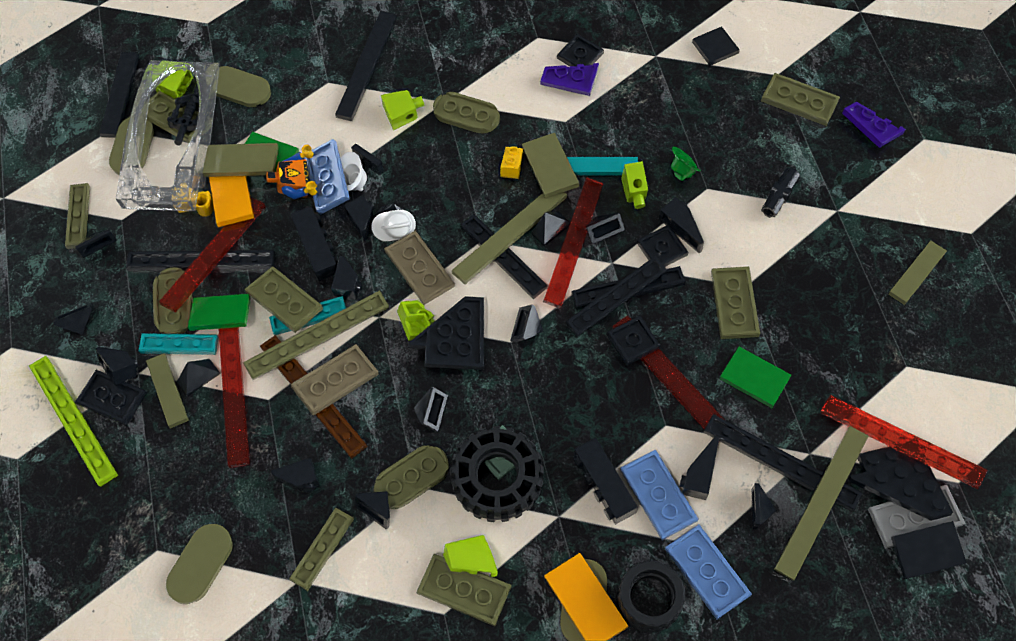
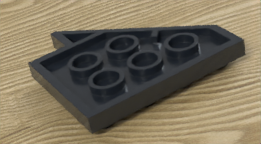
(455, 337)
(902, 482)

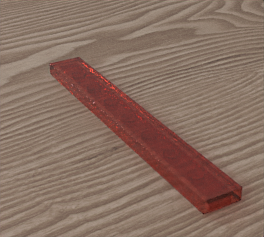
(572, 243)
(207, 260)
(677, 384)
(233, 397)
(905, 442)

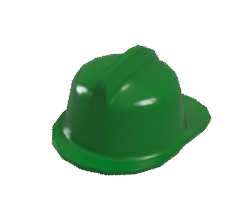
(683, 164)

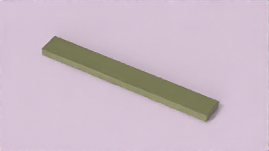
(506, 237)
(315, 335)
(821, 503)

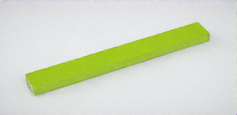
(73, 421)

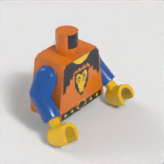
(293, 176)

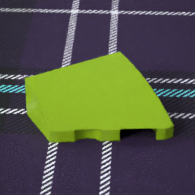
(414, 318)
(470, 556)

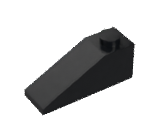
(681, 221)
(699, 475)

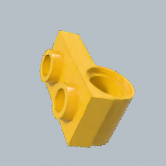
(511, 162)
(204, 204)

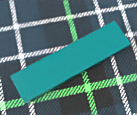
(600, 165)
(330, 308)
(178, 344)

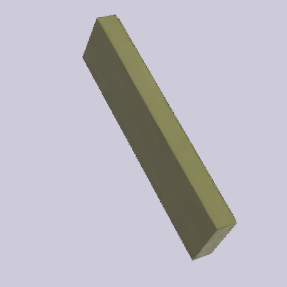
(77, 214)
(917, 272)
(167, 390)
(321, 549)

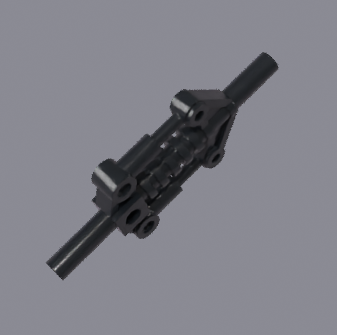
(185, 123)

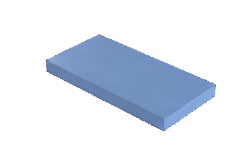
(328, 174)
(659, 495)
(708, 571)

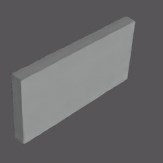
(895, 520)

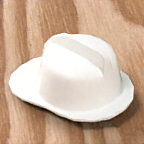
(353, 171)
(393, 225)

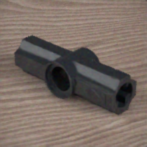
(780, 192)

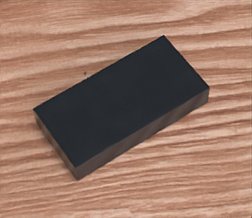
(368, 159)

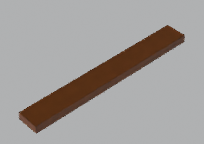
(330, 416)

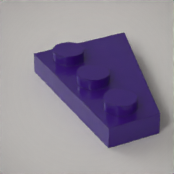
(573, 79)
(875, 128)

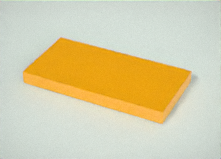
(231, 199)
(585, 600)

